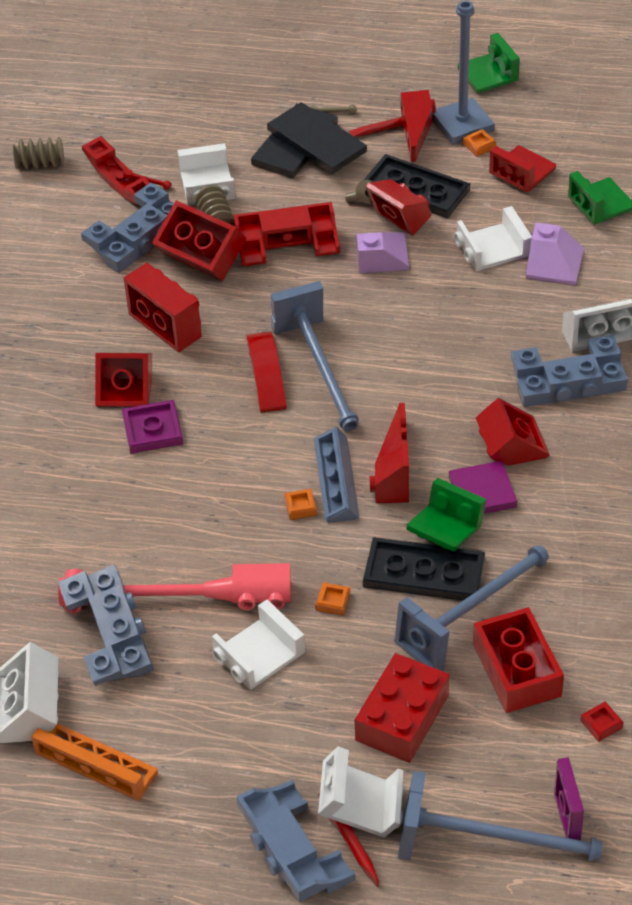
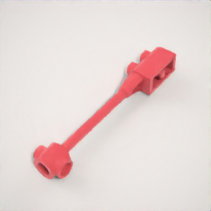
(246, 586)

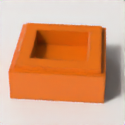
(479, 142)
(300, 504)
(333, 598)

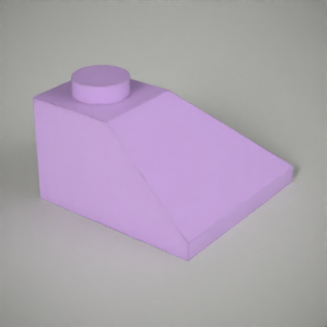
(381, 252)
(554, 255)

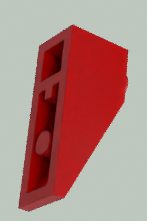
(417, 118)

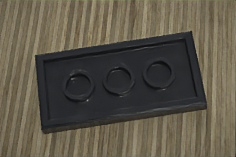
(317, 137)
(281, 157)
(440, 190)
(423, 569)

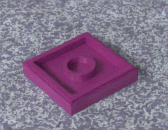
(152, 426)
(488, 482)
(568, 799)

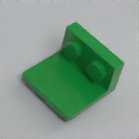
(495, 68)
(598, 200)
(450, 516)

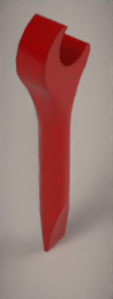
(377, 127)
(356, 849)

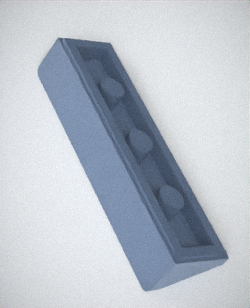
(336, 476)

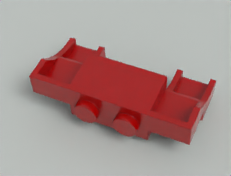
(287, 228)

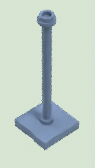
(465, 115)
(299, 309)
(428, 638)
(418, 817)

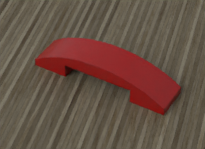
(111, 169)
(266, 371)

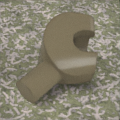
(360, 194)

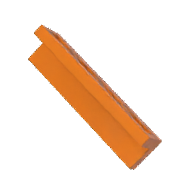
(94, 765)

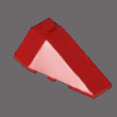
(392, 463)

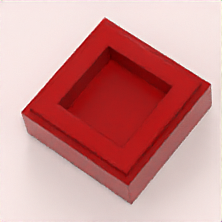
(601, 721)

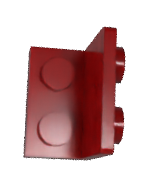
(520, 167)

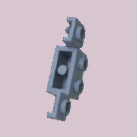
(135, 234)
(569, 377)
(119, 628)
(286, 844)

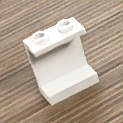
(203, 168)
(496, 243)
(261, 647)
(360, 797)

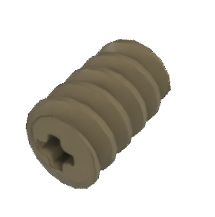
(37, 153)
(213, 202)

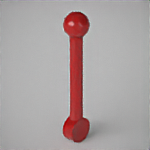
(127, 173)

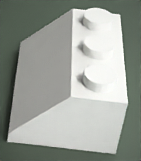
(596, 322)
(28, 694)

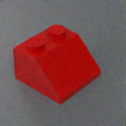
(399, 205)
(123, 379)
(510, 434)

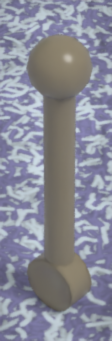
(351, 109)

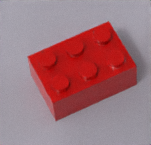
(199, 240)
(163, 307)
(518, 660)
(402, 707)

